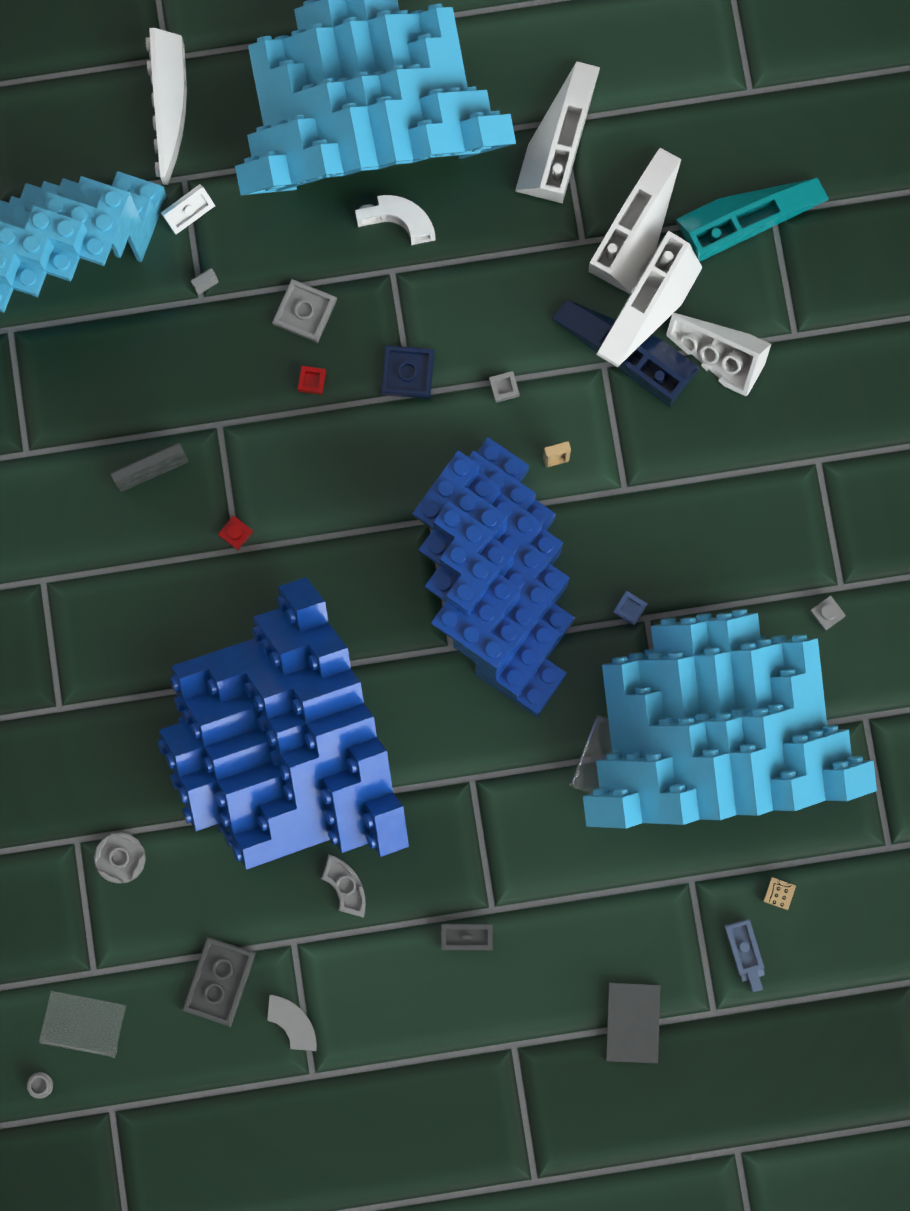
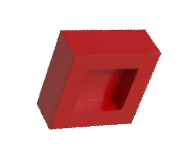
(312, 380)
(235, 533)

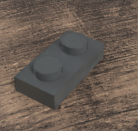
(467, 937)

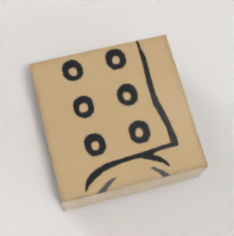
(779, 893)

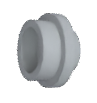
(40, 1085)

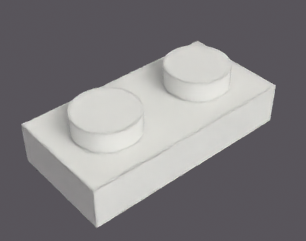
(187, 209)

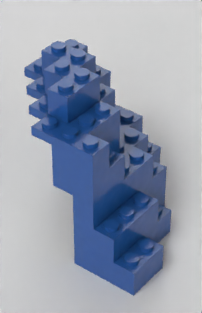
(497, 573)
(281, 741)

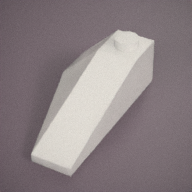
(727, 353)

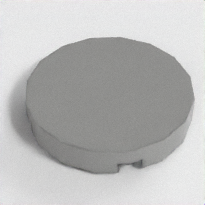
(119, 858)

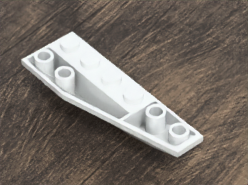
(556, 140)
(653, 299)

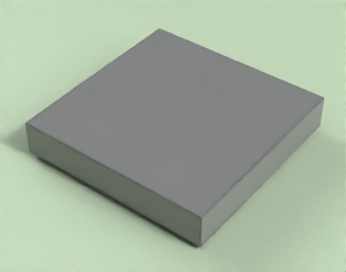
(304, 311)

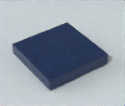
(407, 372)

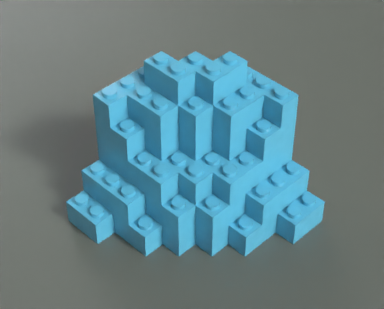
(363, 94)
(73, 221)
(719, 728)

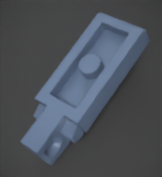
(746, 953)

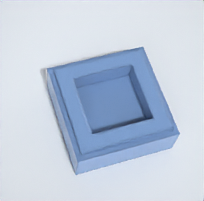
(630, 608)

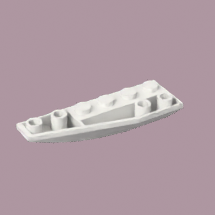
(168, 98)
(637, 226)

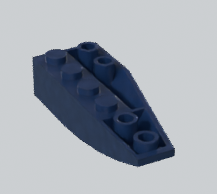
(651, 365)

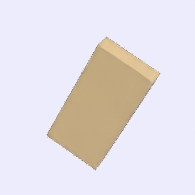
(557, 454)

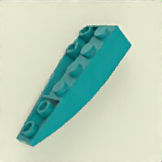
(746, 215)

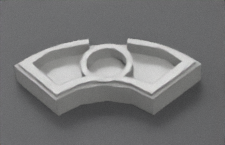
(347, 886)
(294, 1022)

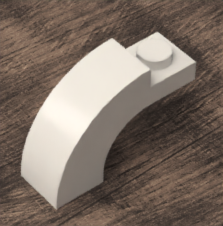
(401, 212)

